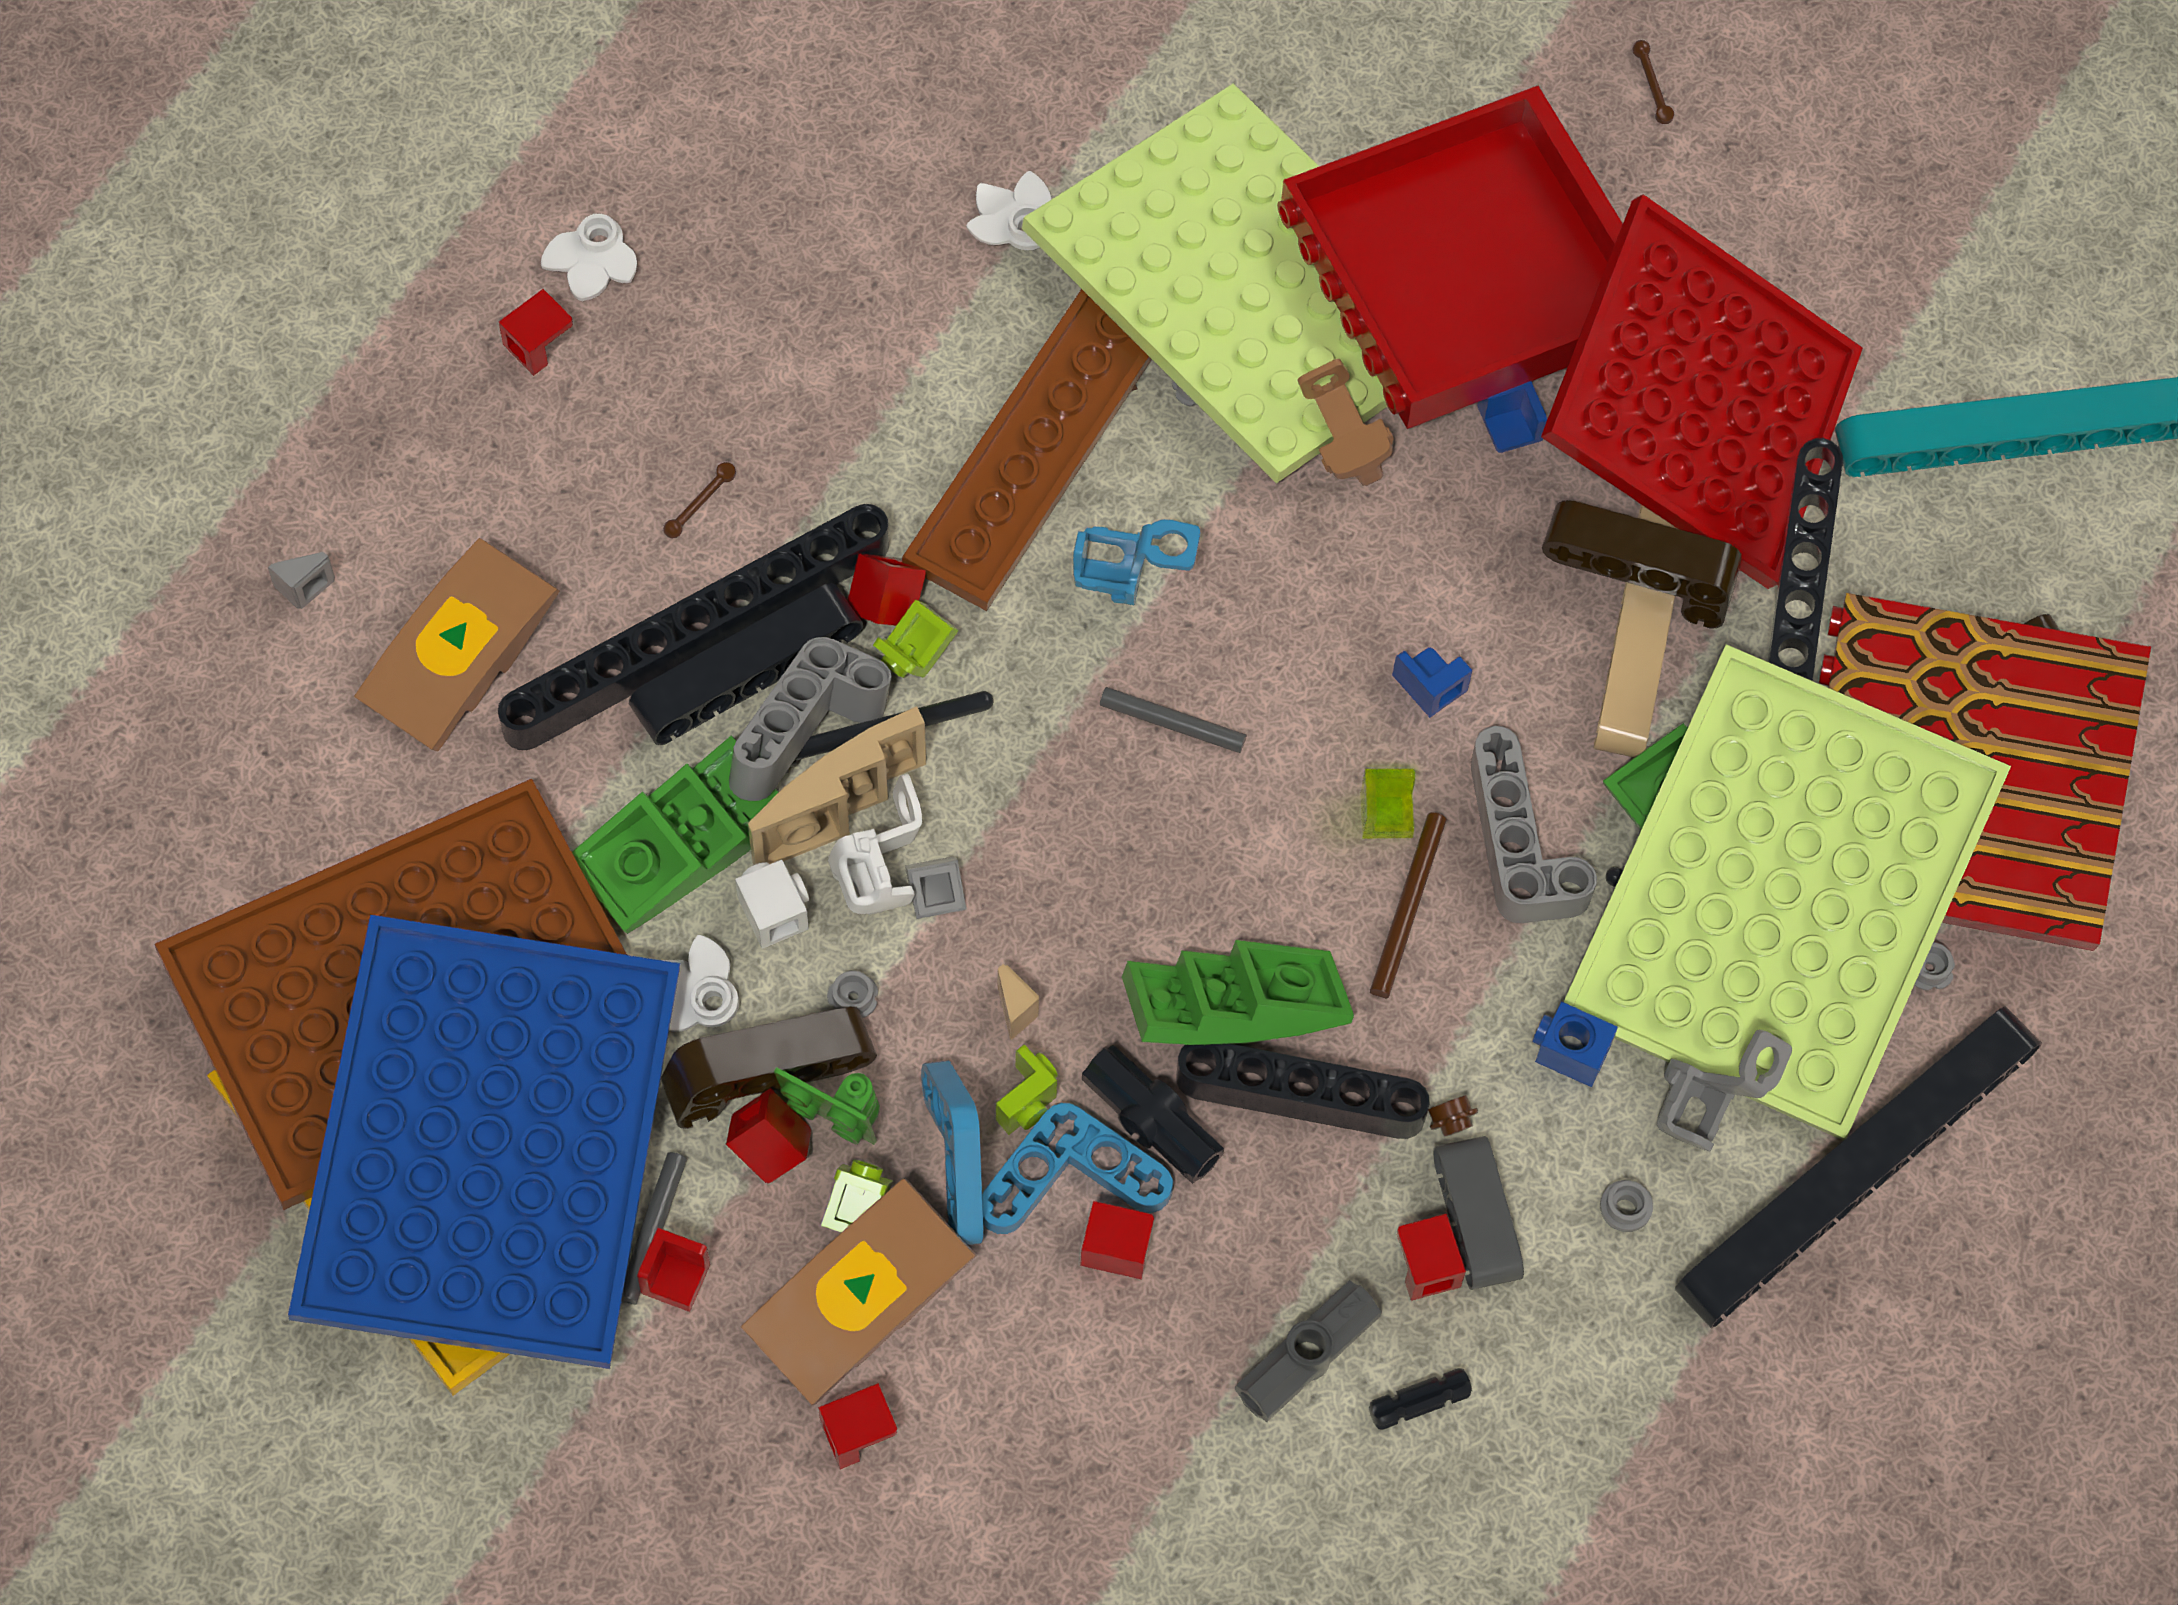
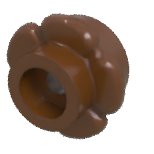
(1452, 1116)

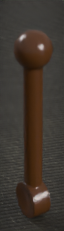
(1664, 113)
(725, 473)

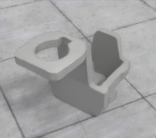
(1718, 1089)

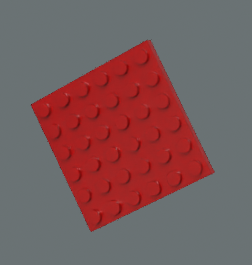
(1700, 387)

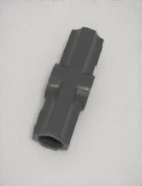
(1286, 1373)

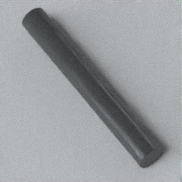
(1173, 720)
(654, 1218)

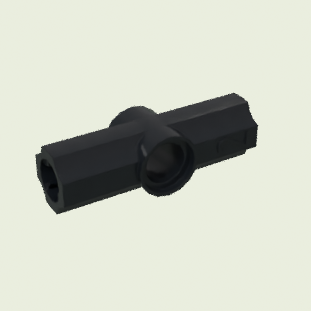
(1152, 1113)

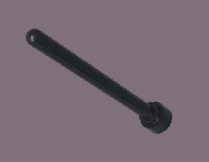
(931, 715)

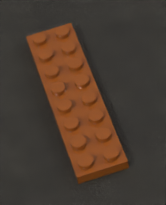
(1028, 455)

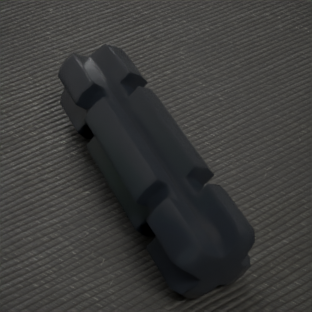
(1420, 1398)

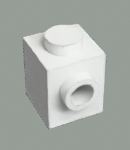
(773, 902)

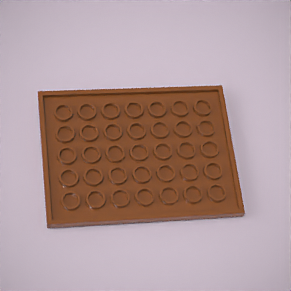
(281, 972)

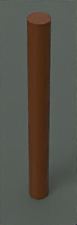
(1408, 905)

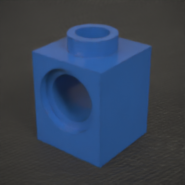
(1593, 1033)

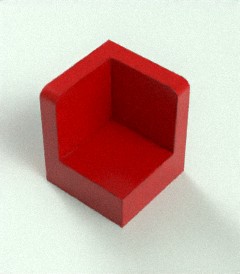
(532, 328)
(884, 588)
(769, 1136)
(1116, 1240)
(1430, 1257)
(673, 1269)
(856, 1423)

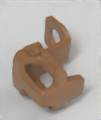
(1355, 446)

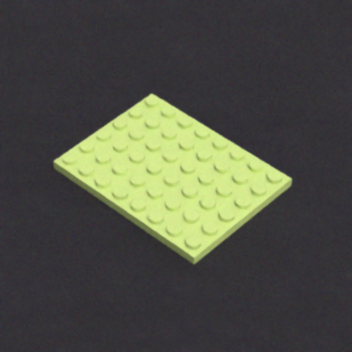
(1208, 279)
(1787, 887)

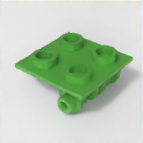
(851, 1108)

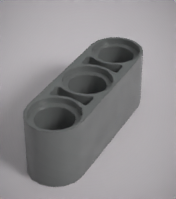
(1480, 1211)

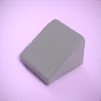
(302, 577)
(936, 887)

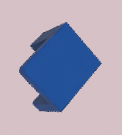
(1514, 417)
(1431, 680)

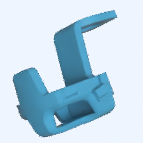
(1123, 578)

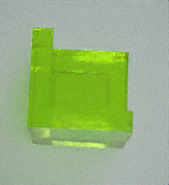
(1387, 803)

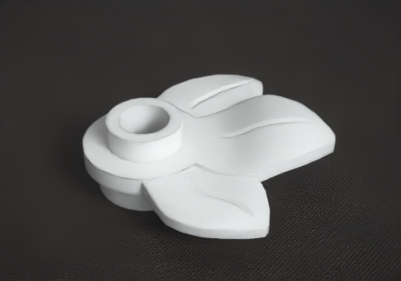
(1004, 211)
(588, 262)
(699, 979)

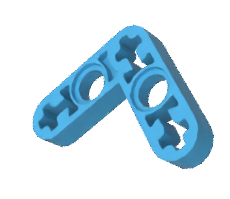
(959, 1125)
(1077, 1152)

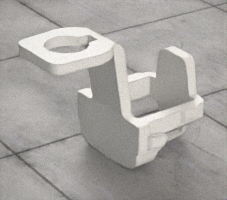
(864, 850)

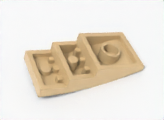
(842, 782)

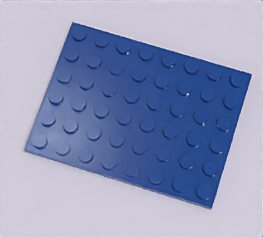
(486, 1143)

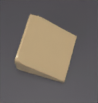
(1017, 1000)

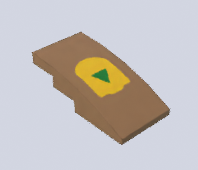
(457, 644)
(858, 1291)

